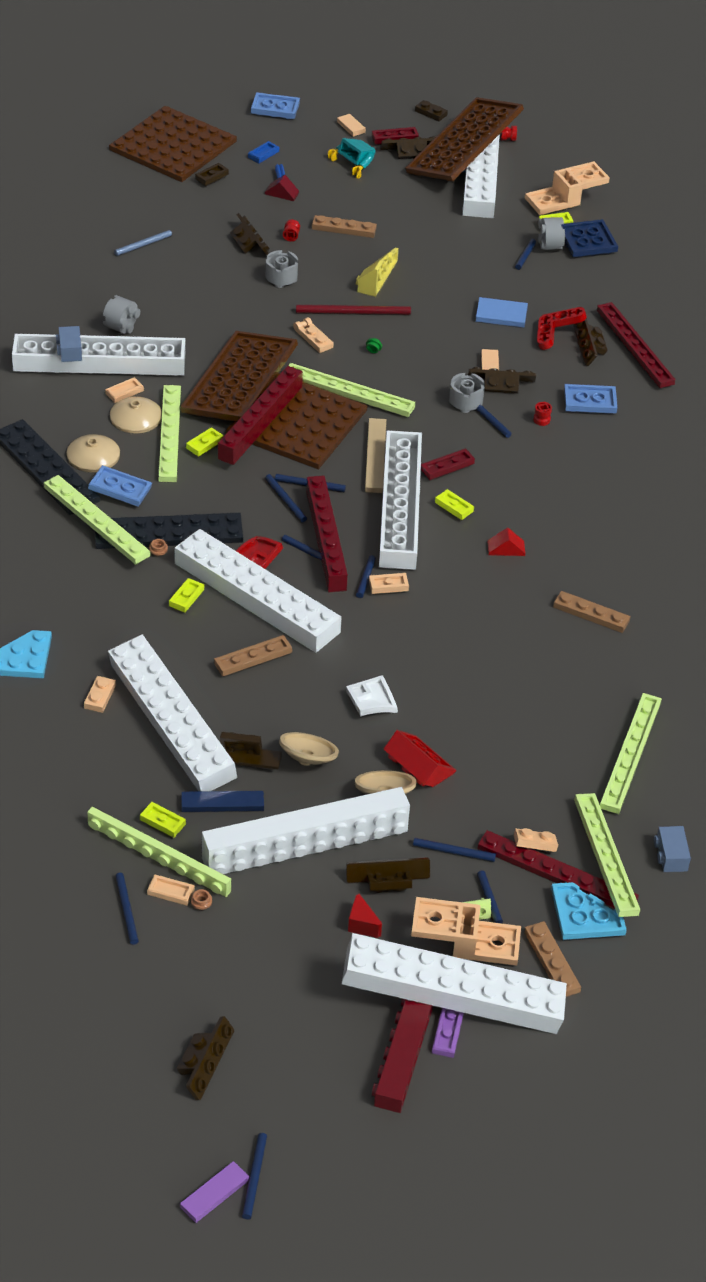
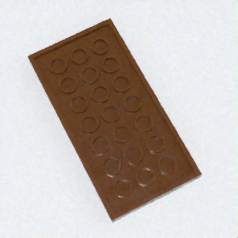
(464, 139)
(239, 375)

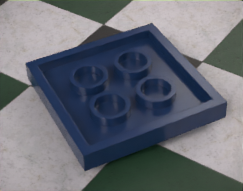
(589, 238)

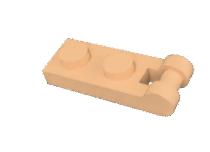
(313, 335)

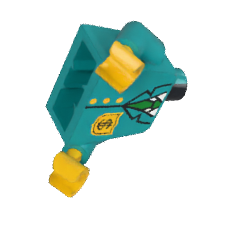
(355, 151)

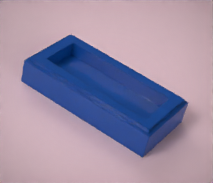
(263, 152)

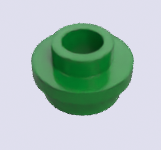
(373, 345)

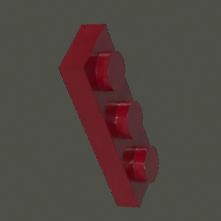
(394, 134)
(447, 464)

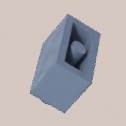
(70, 344)
(672, 849)

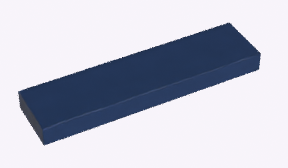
(222, 801)

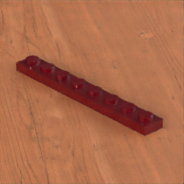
(636, 345)
(545, 866)

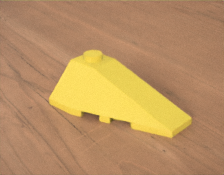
(376, 274)

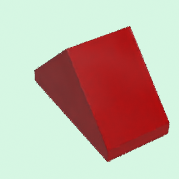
(506, 544)
(363, 919)

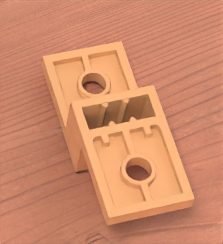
(567, 188)
(462, 926)

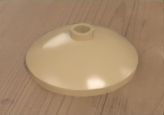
(136, 415)
(92, 452)
(308, 748)
(384, 780)

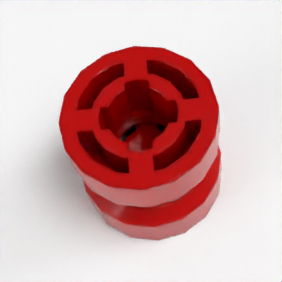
(509, 133)
(291, 230)
(542, 413)

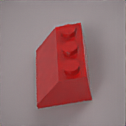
(418, 759)

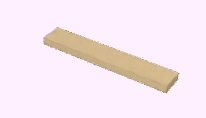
(375, 455)

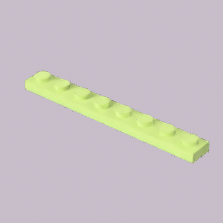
(357, 392)
(169, 433)
(97, 519)
(630, 753)
(160, 852)
(607, 855)

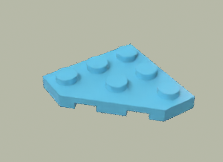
(26, 655)
(584, 914)

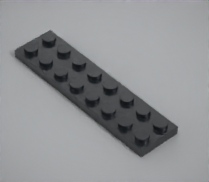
(41, 459)
(177, 528)

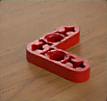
(554, 320)

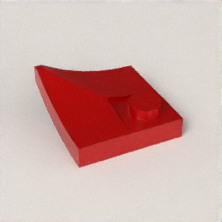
(260, 550)

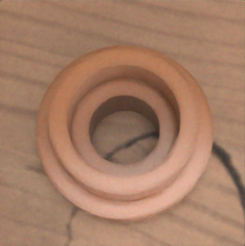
(158, 547)
(203, 895)

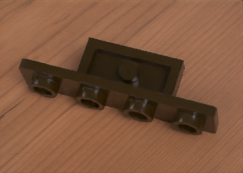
(406, 147)
(246, 236)
(590, 341)
(502, 381)
(248, 751)
(388, 874)
(204, 1056)

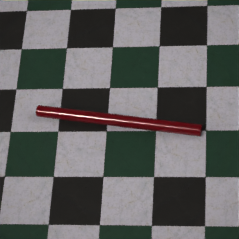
(351, 309)

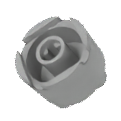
(552, 233)
(281, 268)
(121, 314)
(466, 392)

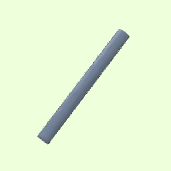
(144, 242)

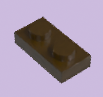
(431, 110)
(211, 174)

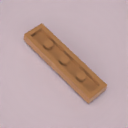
(344, 226)
(591, 611)
(253, 655)
(551, 957)

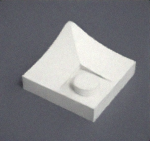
(372, 696)

